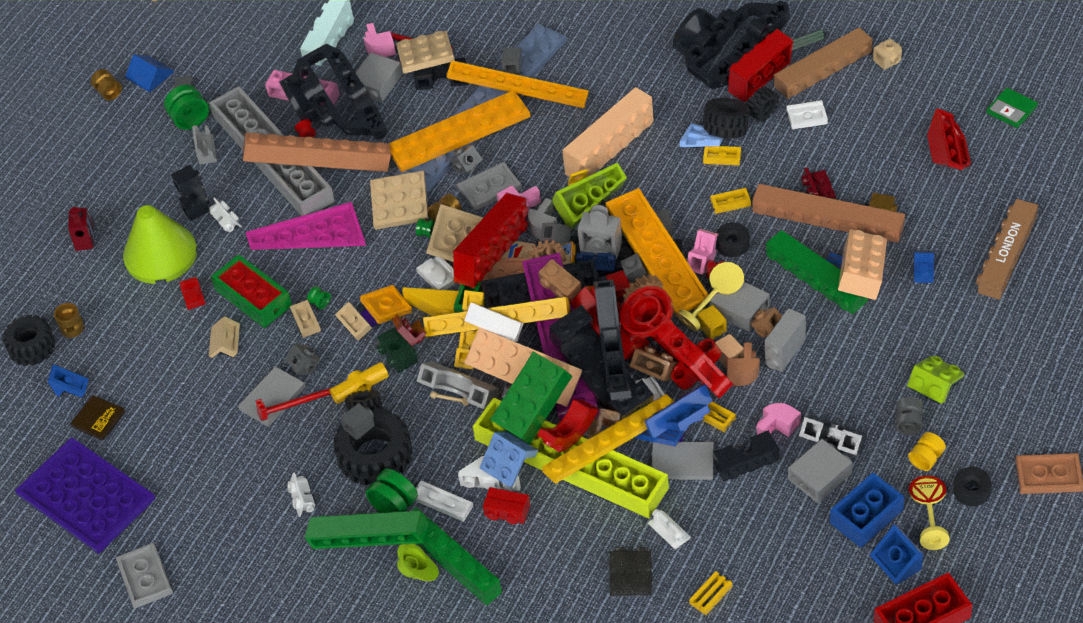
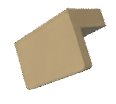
(224, 337)

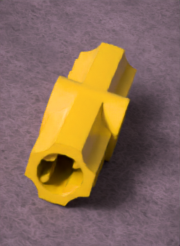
(359, 381)

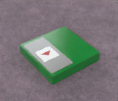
(1012, 107)

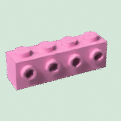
(275, 90)

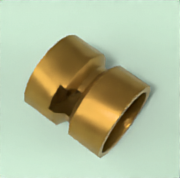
(106, 84)
(447, 200)
(69, 320)

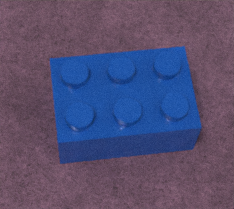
(866, 510)

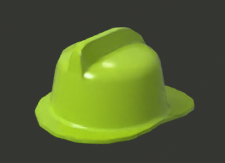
(415, 563)

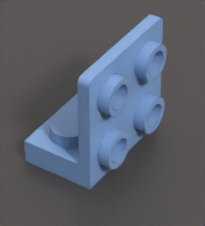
(506, 456)

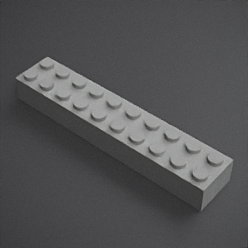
(297, 183)

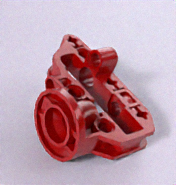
(649, 314)

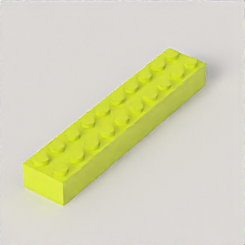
(610, 476)

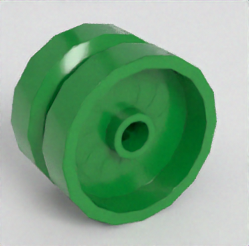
(186, 107)
(391, 492)

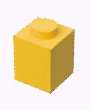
(712, 322)

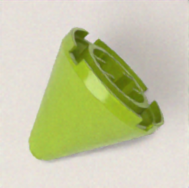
(158, 247)

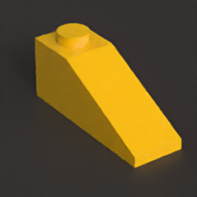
(430, 300)

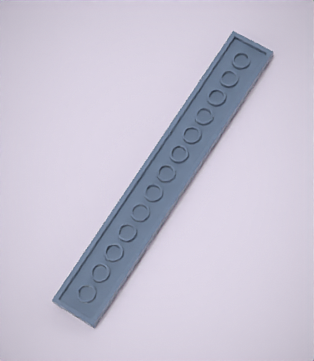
(536, 50)

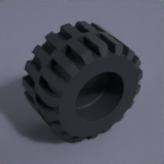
(726, 118)
(33, 350)

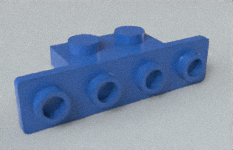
(680, 413)

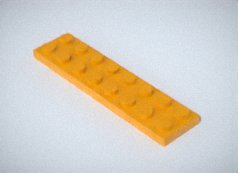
(458, 130)
(657, 250)

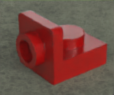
(192, 293)

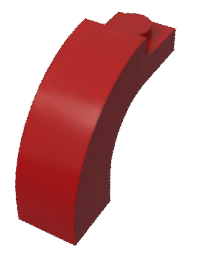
(571, 427)

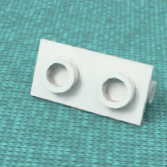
(229, 219)
(301, 499)
(668, 529)

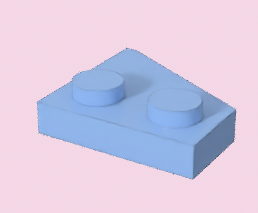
(698, 137)

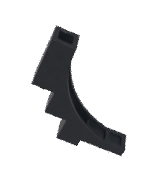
(611, 342)

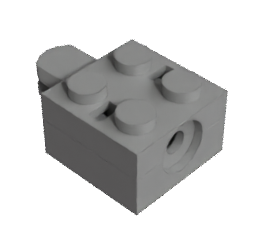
(600, 232)

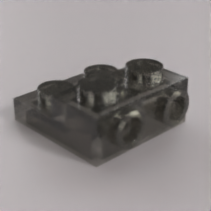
(630, 572)

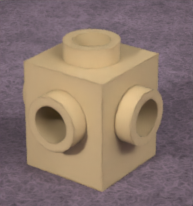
(887, 54)

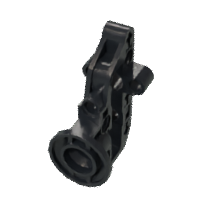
(700, 36)
(308, 93)

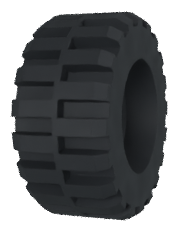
(367, 467)

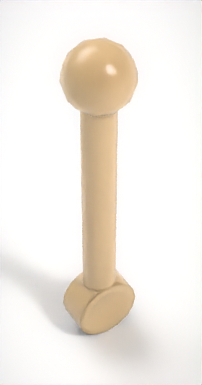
(434, 394)

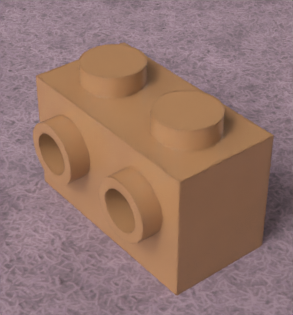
(559, 281)
(653, 363)

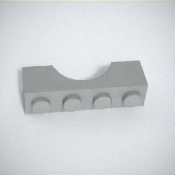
(445, 378)

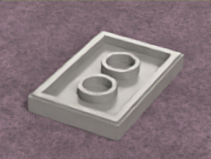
(483, 187)
(273, 390)
(685, 460)
(144, 575)

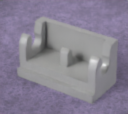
(204, 145)

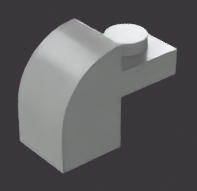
(541, 215)

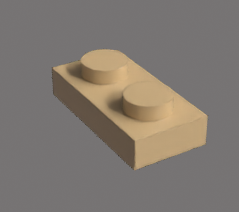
(305, 318)
(353, 321)

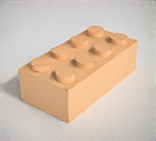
(862, 264)

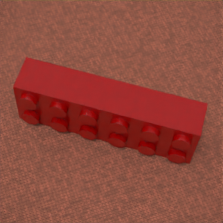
(490, 240)

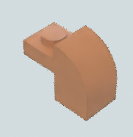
(744, 370)

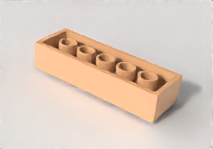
(609, 134)
(506, 359)

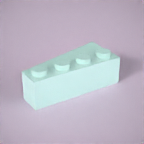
(329, 27)

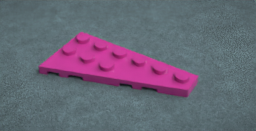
(324, 228)

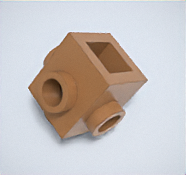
(765, 321)

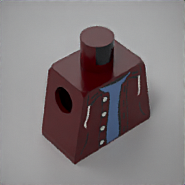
(81, 220)

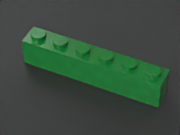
(811, 269)
(366, 530)
(460, 563)

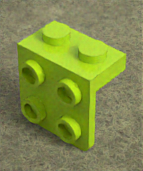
(934, 378)

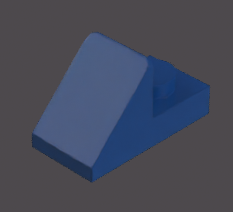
(923, 266)
(65, 380)

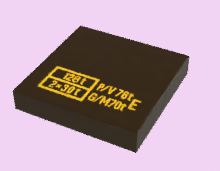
(97, 417)

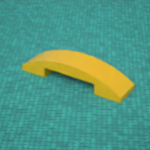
(468, 337)

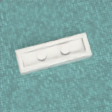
(494, 322)
(443, 501)

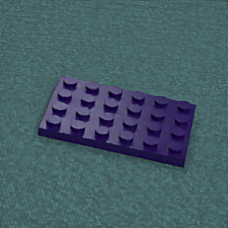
(85, 495)

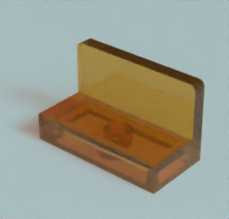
(605, 418)

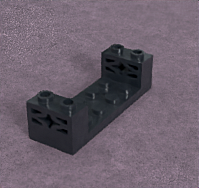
(514, 288)
(582, 349)

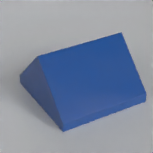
(147, 72)
(897, 555)

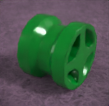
(424, 227)
(319, 297)

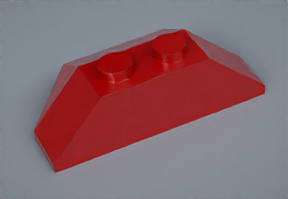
(947, 142)

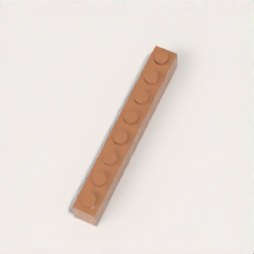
(316, 152)
(827, 212)

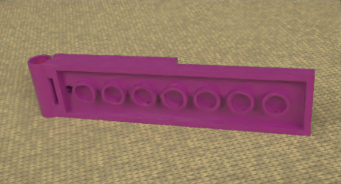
(539, 293)

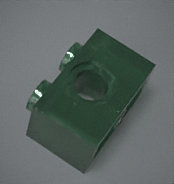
(397, 350)

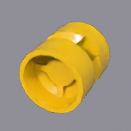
(927, 451)

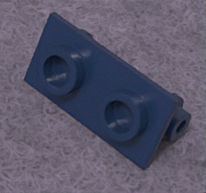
(602, 261)

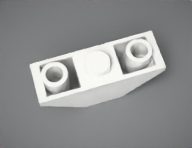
(473, 476)

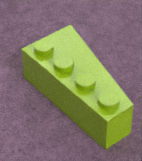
(586, 193)

